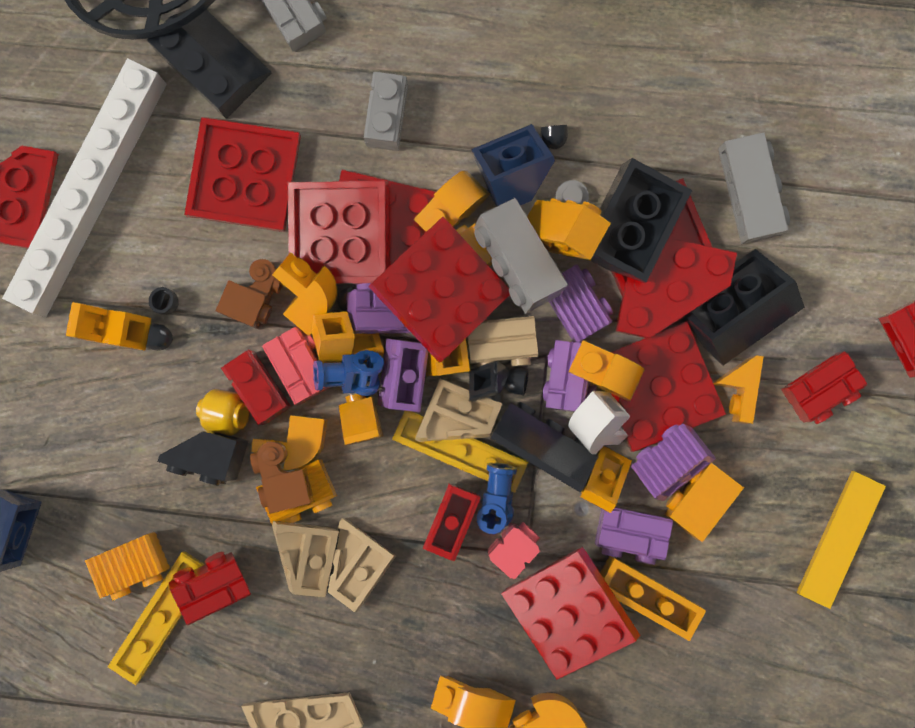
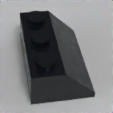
(212, 61)
(642, 216)
(747, 310)
(544, 445)

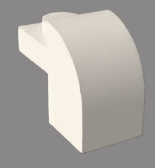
(599, 421)

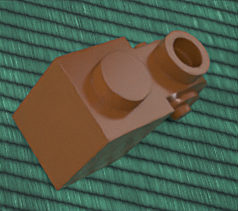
(251, 303)
(280, 488)

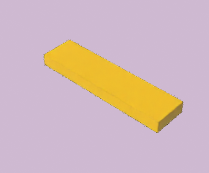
(463, 454)
(841, 539)
(151, 628)

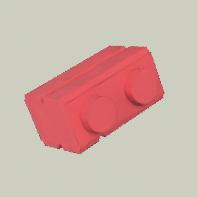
(293, 361)
(514, 549)

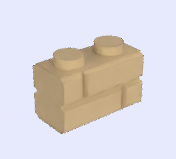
(504, 341)

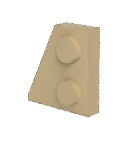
(455, 416)
(306, 556)
(357, 566)

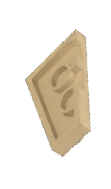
(305, 712)

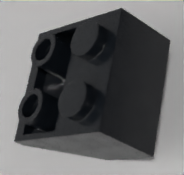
(208, 454)

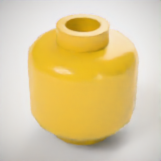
(222, 412)

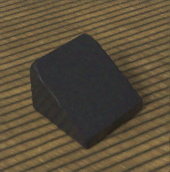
(487, 380)

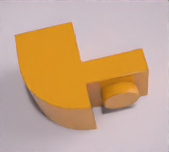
(453, 201)
(313, 291)
(108, 326)
(335, 338)
(606, 370)
(303, 443)
(472, 706)
(551, 712)

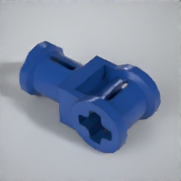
(350, 373)
(498, 498)

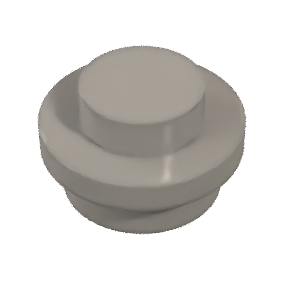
(573, 191)

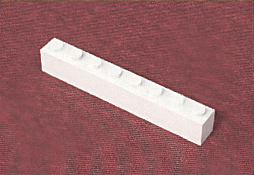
(85, 189)

